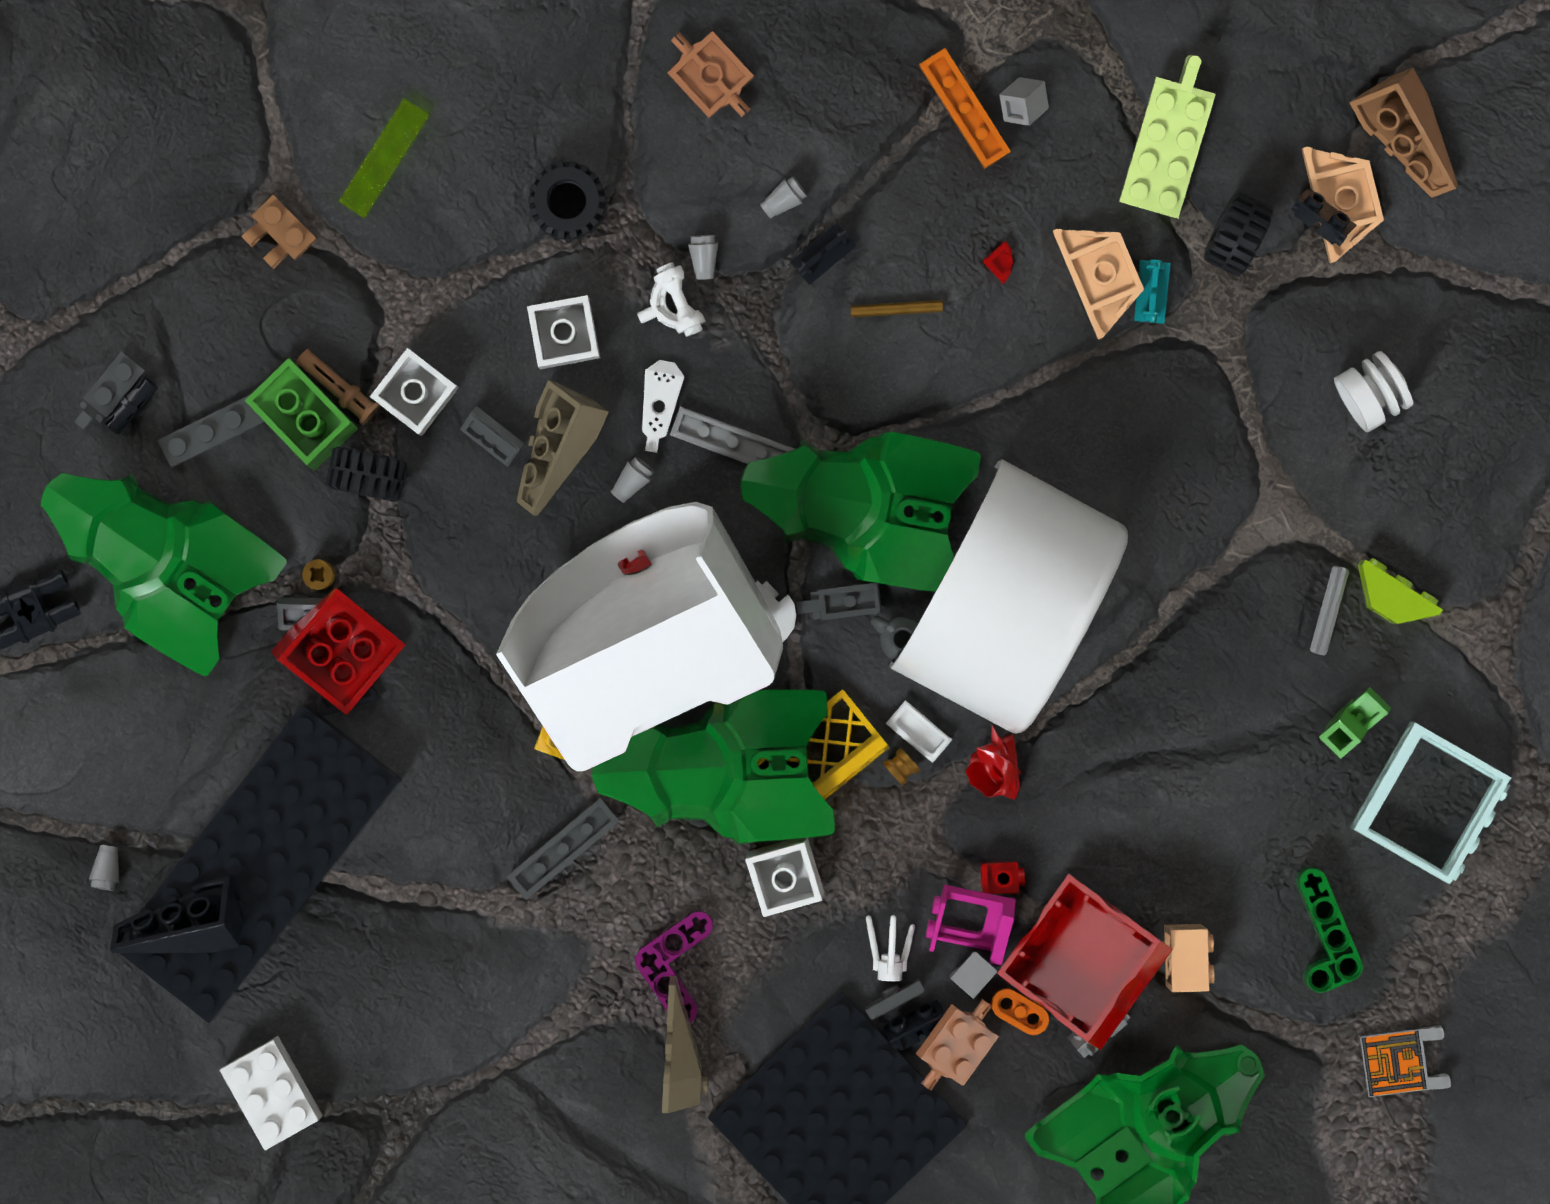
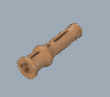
(352, 394)

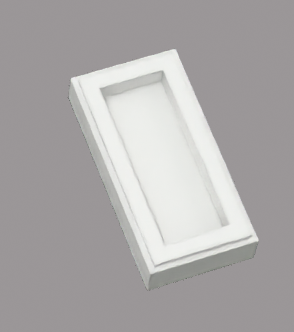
(918, 731)

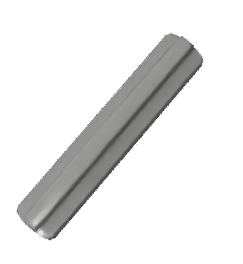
(1329, 610)

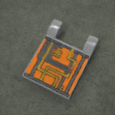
(1397, 1062)

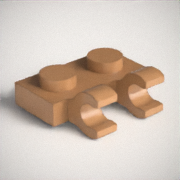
(283, 228)

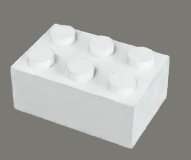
(271, 1093)

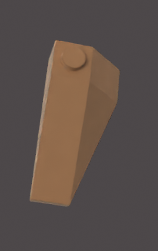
(1405, 122)

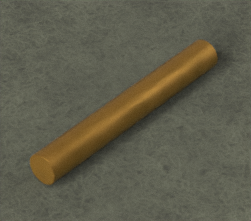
(896, 308)

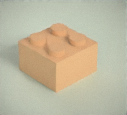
(1188, 963)

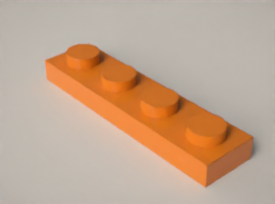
(964, 108)

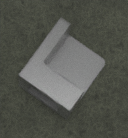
(1024, 101)
(973, 974)

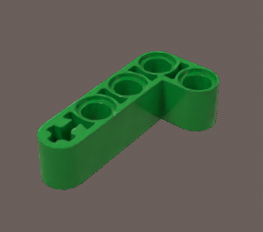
(1323, 927)

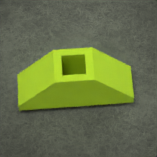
(1393, 596)

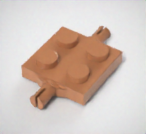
(710, 74)
(957, 1045)

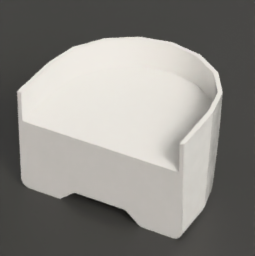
(1015, 600)
(628, 651)

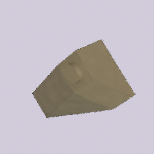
(563, 436)
(683, 1066)

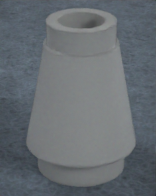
(784, 197)
(703, 255)
(632, 479)
(105, 869)

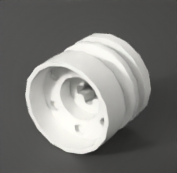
(1368, 394)

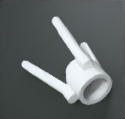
(890, 965)

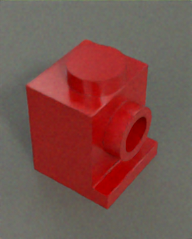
(989, 877)

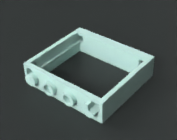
(1469, 838)

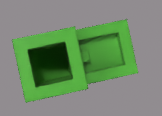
(1354, 721)

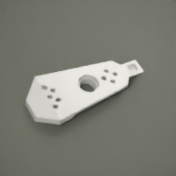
(660, 390)

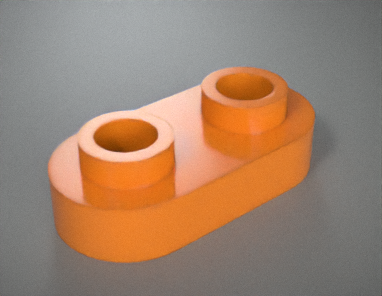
(1019, 1011)

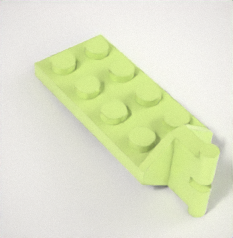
(1168, 143)

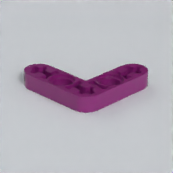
(665, 956)

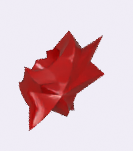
(995, 768)

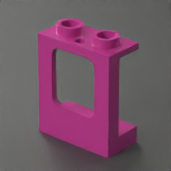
(996, 927)

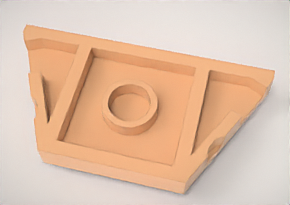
(1347, 187)
(1101, 274)

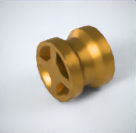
(322, 578)
(901, 766)

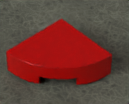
(1000, 262)
(639, 562)

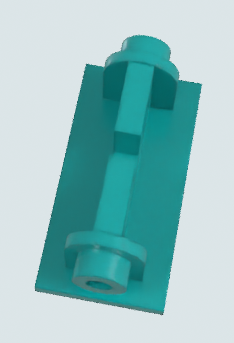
(1152, 302)

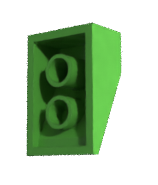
(301, 414)

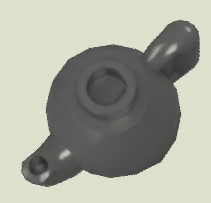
(894, 634)

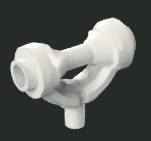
(670, 280)

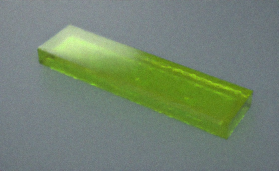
(384, 158)

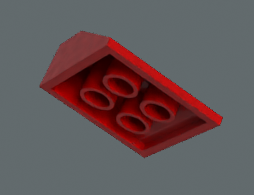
(338, 650)

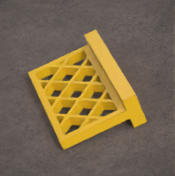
(853, 762)

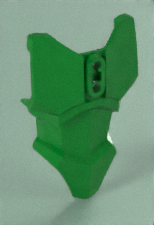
(859, 501)
(150, 552)
(713, 770)
(1155, 1119)

